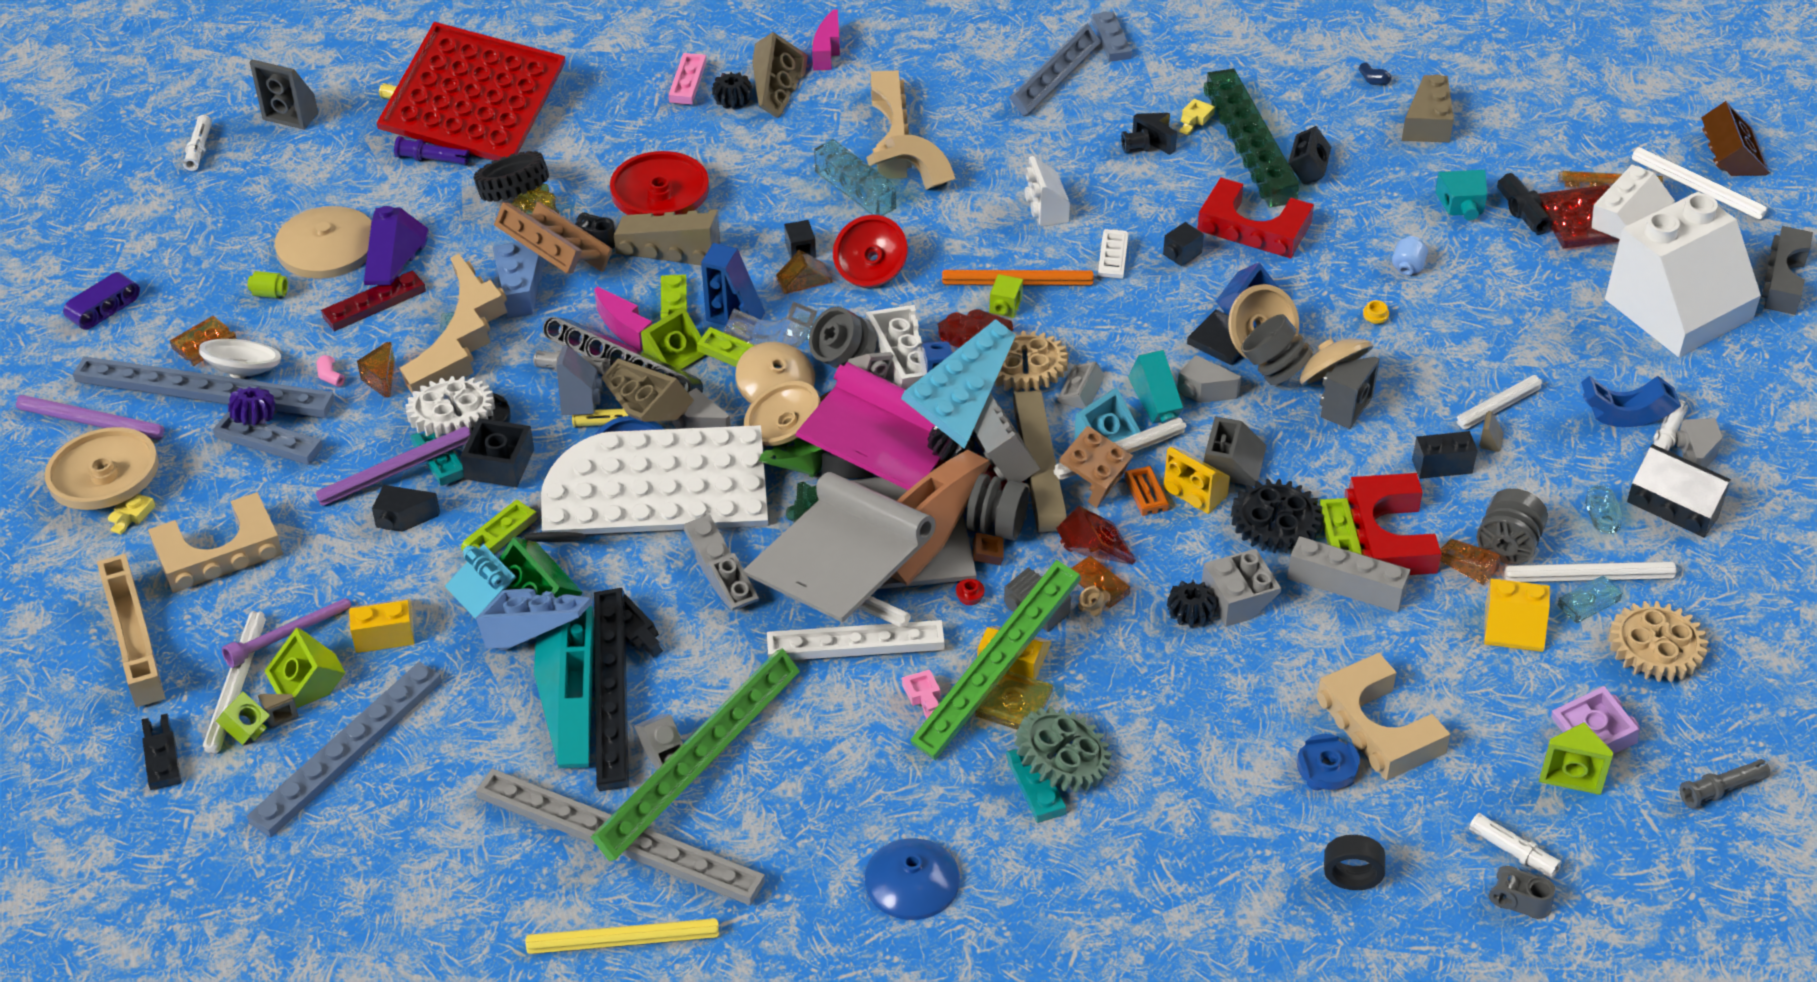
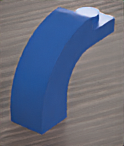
(1631, 408)

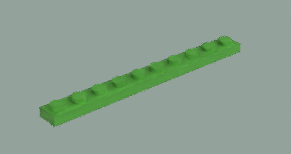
(694, 755)

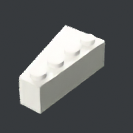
(899, 334)

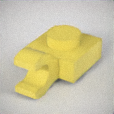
(1195, 113)
(130, 511)

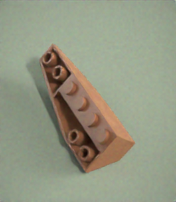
(944, 497)

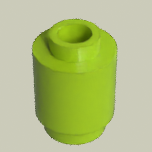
(267, 284)

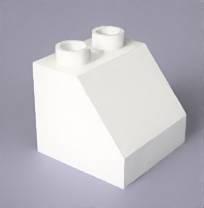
(1684, 274)

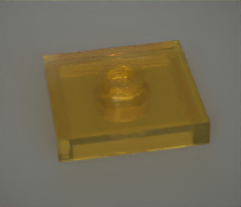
(1014, 699)

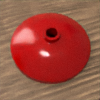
(863, 239)

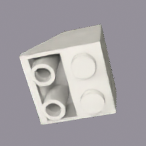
(1046, 194)

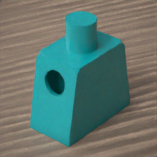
(1462, 192)

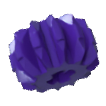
(251, 406)

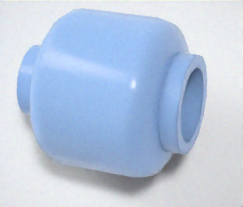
(1410, 255)

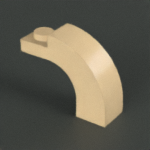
(921, 153)

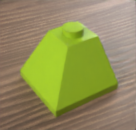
(304, 669)

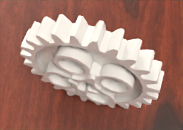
(461, 407)

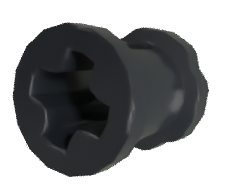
(1135, 140)

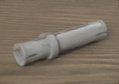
(549, 360)

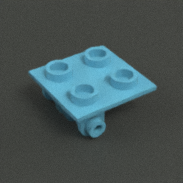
(479, 579)

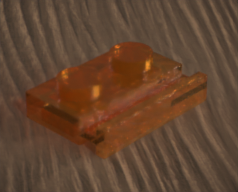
(189, 342)

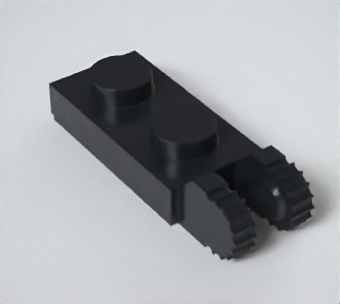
(160, 755)

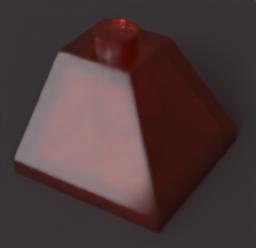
(1094, 536)

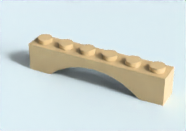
(889, 98)
(131, 630)

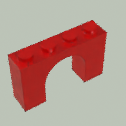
(1275, 236)
(1385, 495)

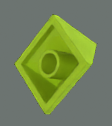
(673, 340)
(1577, 760)

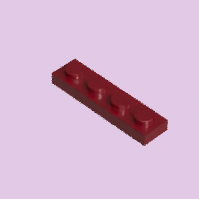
(373, 301)

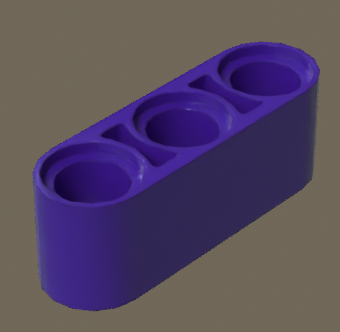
(101, 300)

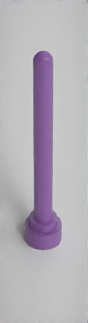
(236, 653)

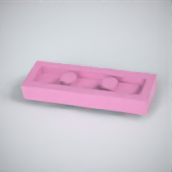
(687, 78)

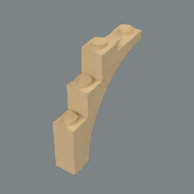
(465, 333)

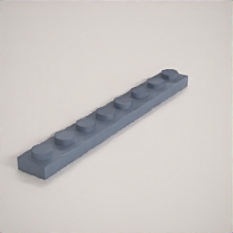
(344, 749)

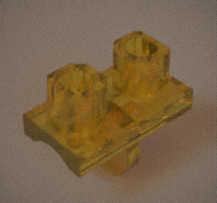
(529, 200)

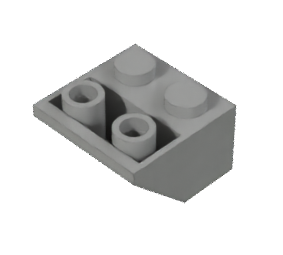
(1240, 585)

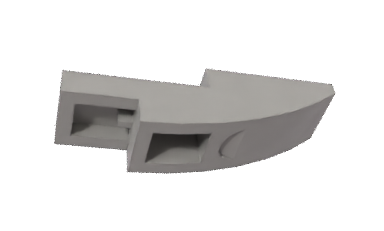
(719, 564)

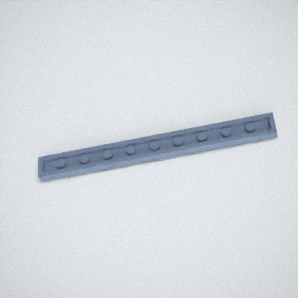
(197, 385)

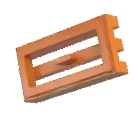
(1151, 505)

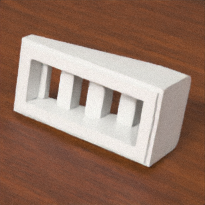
(1113, 253)

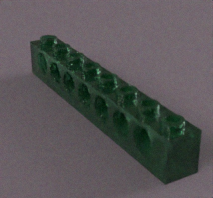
(1251, 137)

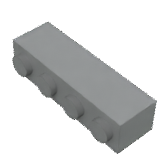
(1348, 574)

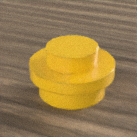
(1376, 312)

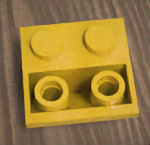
(1194, 480)

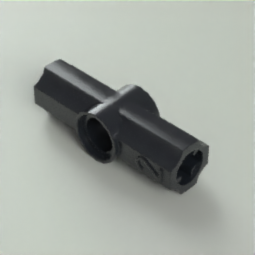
(1524, 203)

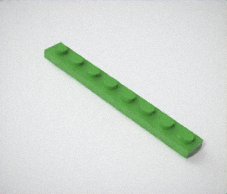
(995, 660)

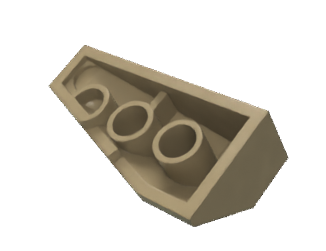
(776, 72)
(646, 393)

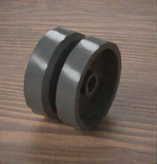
(841, 336)

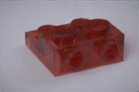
(960, 328)

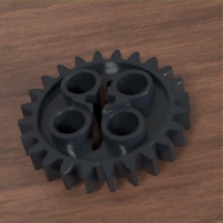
(1258, 508)

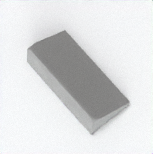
(1081, 385)

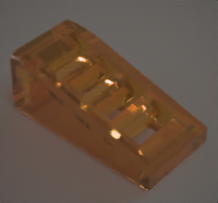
(1483, 562)

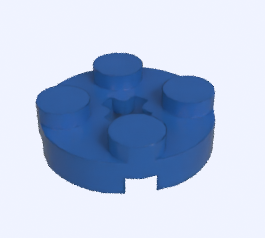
(1324, 776)

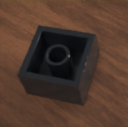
(497, 452)

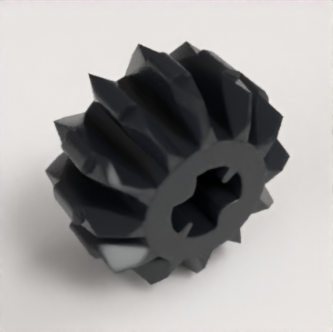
(732, 90)
(945, 446)
(1191, 603)

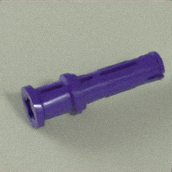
(421, 150)

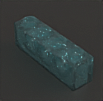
(855, 178)

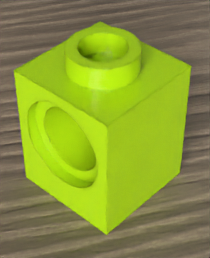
(1006, 296)
(243, 706)

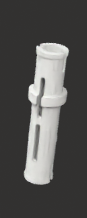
(192, 158)
(1666, 435)
(1526, 852)

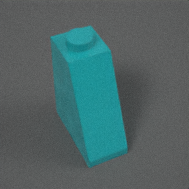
(1156, 387)

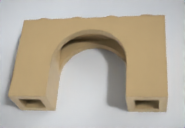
(191, 566)
(1387, 748)

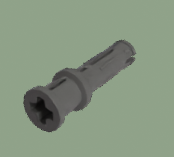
(1714, 786)

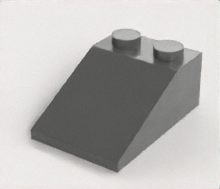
(283, 95)

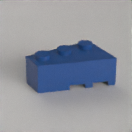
(727, 285)

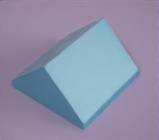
(1108, 417)

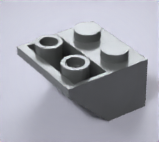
(1235, 451)

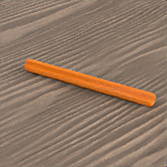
(1029, 277)

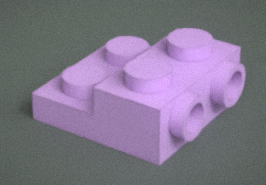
(1604, 717)

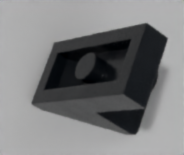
(1158, 128)

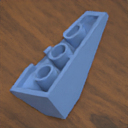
(522, 614)

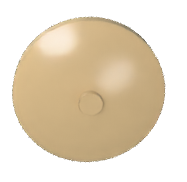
(324, 242)
(101, 468)

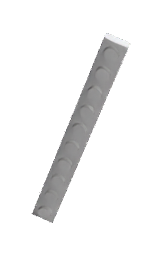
(648, 848)

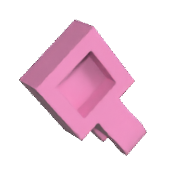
(922, 690)

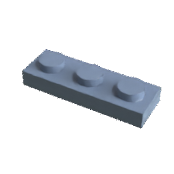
(1111, 36)

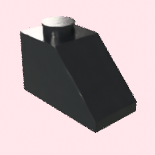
(404, 508)

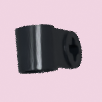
(599, 227)

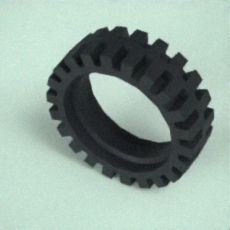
(511, 176)

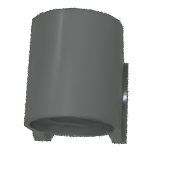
(1524, 892)

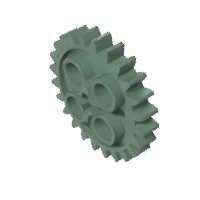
(1076, 764)

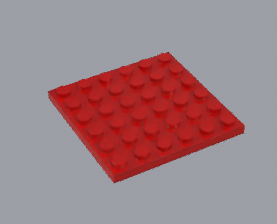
(471, 92)

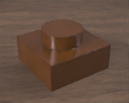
(988, 549)

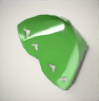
(800, 458)

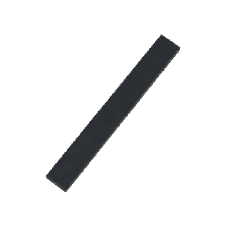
(611, 690)

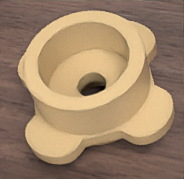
(1088, 597)

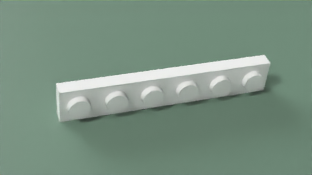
(857, 640)

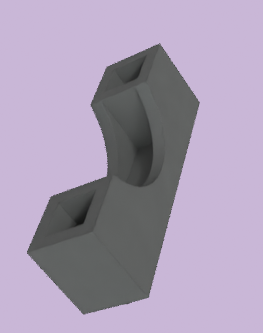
(1783, 287)

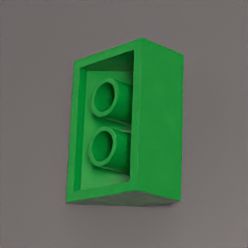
(536, 569)

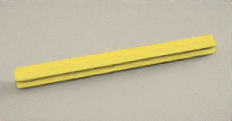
(622, 936)

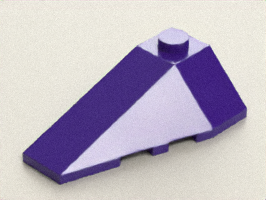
(392, 243)

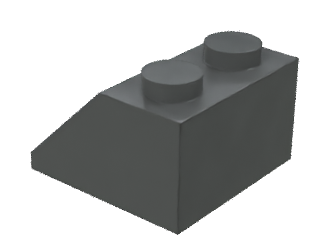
(1348, 390)

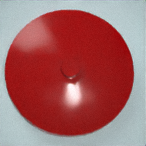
(659, 184)

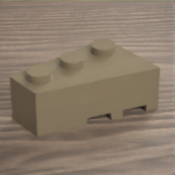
(1430, 112)

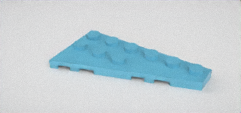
(959, 385)

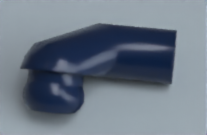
(1374, 76)

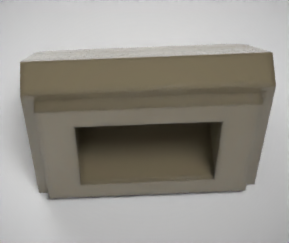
(1491, 434)
(279, 707)

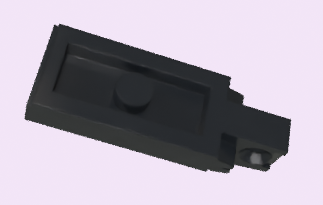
(640, 629)

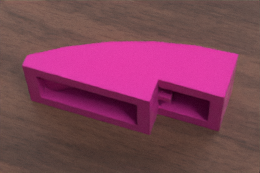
(826, 42)
(621, 317)

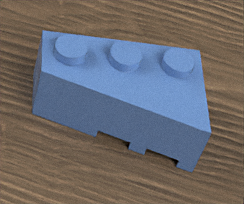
(519, 277)

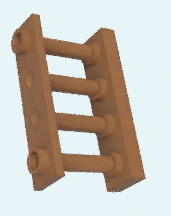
(553, 237)

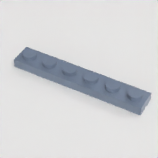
(1055, 69)

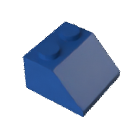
(1241, 281)

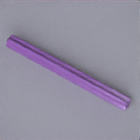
(87, 416)
(393, 466)

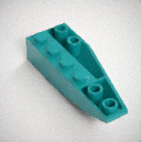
(566, 687)

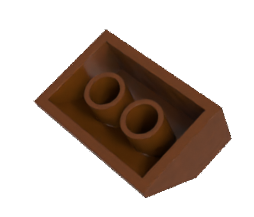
(1733, 142)

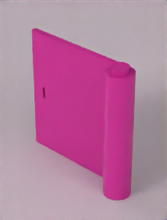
(872, 428)

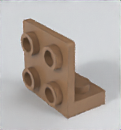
(1097, 462)

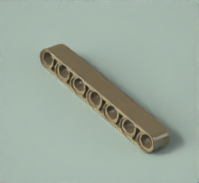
(1043, 485)

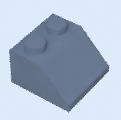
(577, 383)

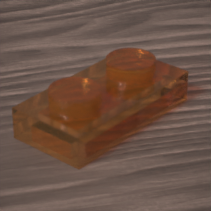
(1097, 575)

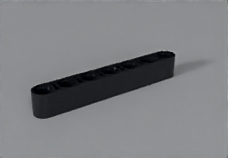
(611, 350)

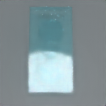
(1589, 599)

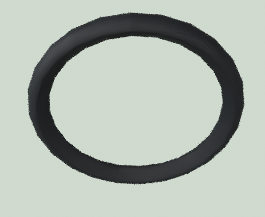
(554, 536)

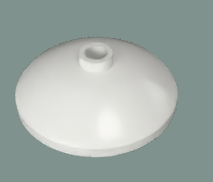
(239, 357)

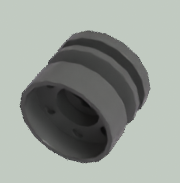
(1277, 349)
(992, 506)
(1513, 525)

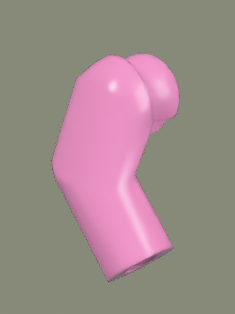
(326, 372)

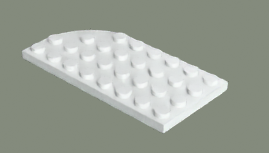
(657, 481)

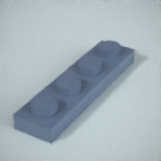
(269, 439)

